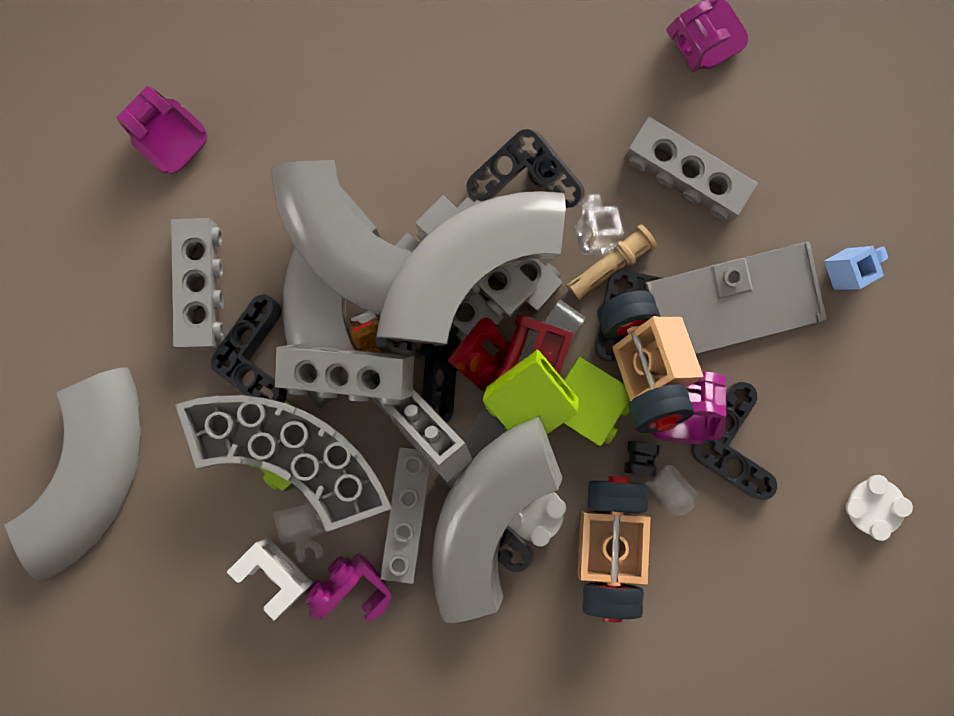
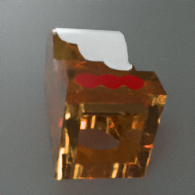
(364, 331)

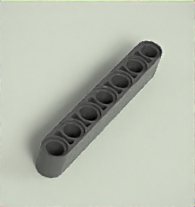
(488, 427)

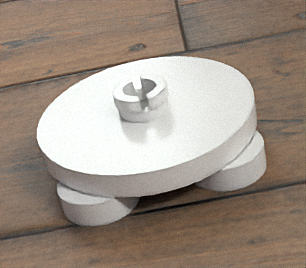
(877, 507)
(540, 519)

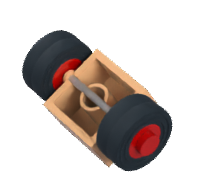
(652, 359)
(614, 549)

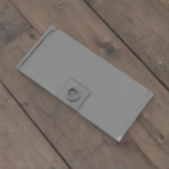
(743, 297)

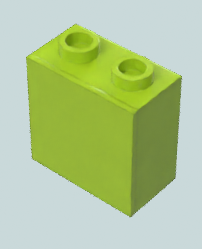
(529, 392)
(600, 402)

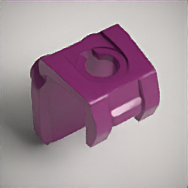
(708, 34)
(162, 130)
(709, 416)
(343, 577)

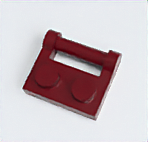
(550, 341)
(474, 360)

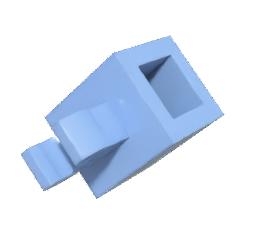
(855, 267)

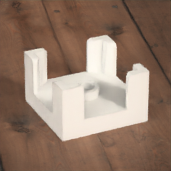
(278, 568)

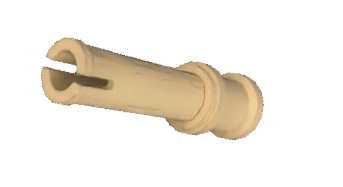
(622, 255)

